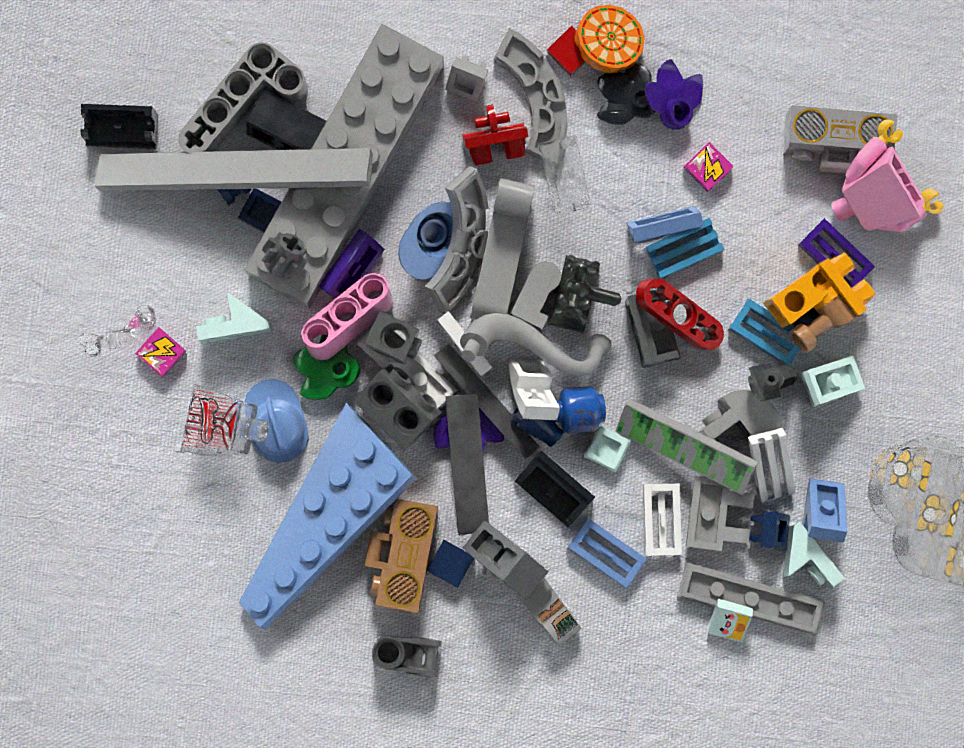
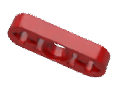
(664, 314)

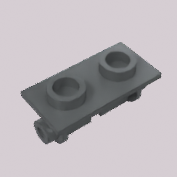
(768, 381)

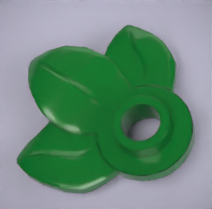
(322, 375)

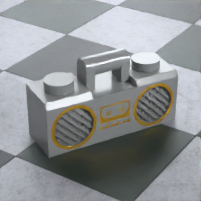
(831, 131)

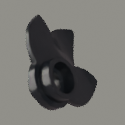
(622, 95)

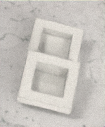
(531, 389)

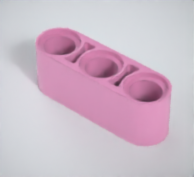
(353, 301)

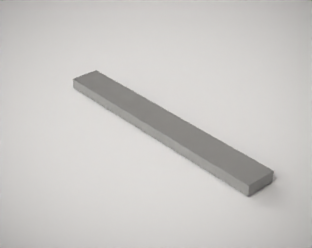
(235, 170)

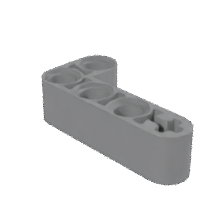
(236, 105)
(503, 248)

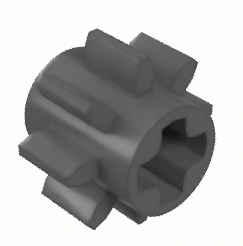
(284, 255)

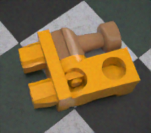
(828, 294)

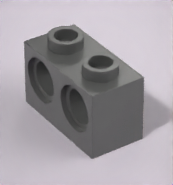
(392, 413)
(505, 560)

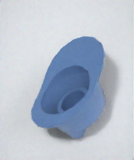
(427, 241)
(283, 412)

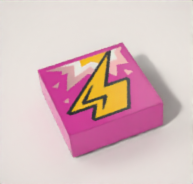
(708, 167)
(160, 352)

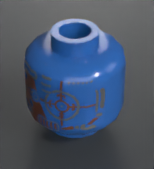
(581, 409)

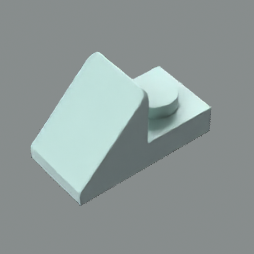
(243, 324)
(832, 381)
(805, 549)

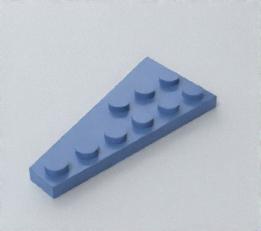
(337, 502)

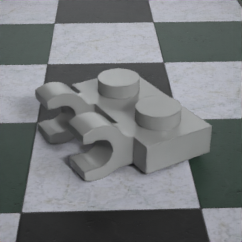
(709, 514)

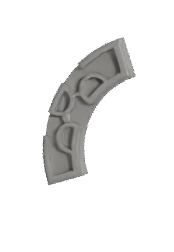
(541, 88)
(467, 241)

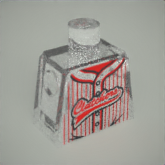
(221, 424)

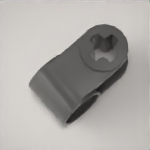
(410, 655)

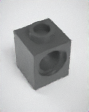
(385, 324)

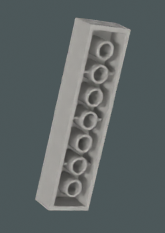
(370, 114)

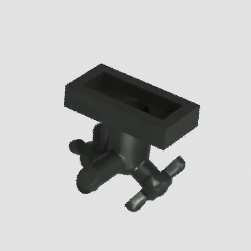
(577, 292)

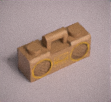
(411, 540)

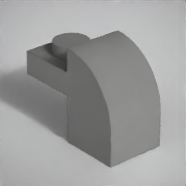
(744, 410)

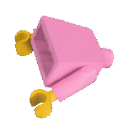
(881, 188)

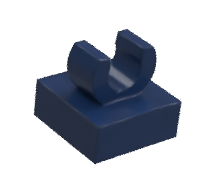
(774, 530)

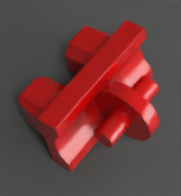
(510, 135)

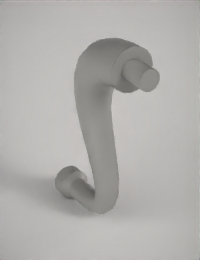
(508, 328)

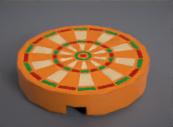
(609, 38)

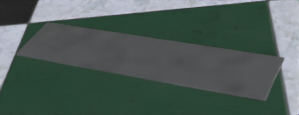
(486, 401)
(467, 461)

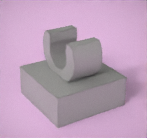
(467, 78)

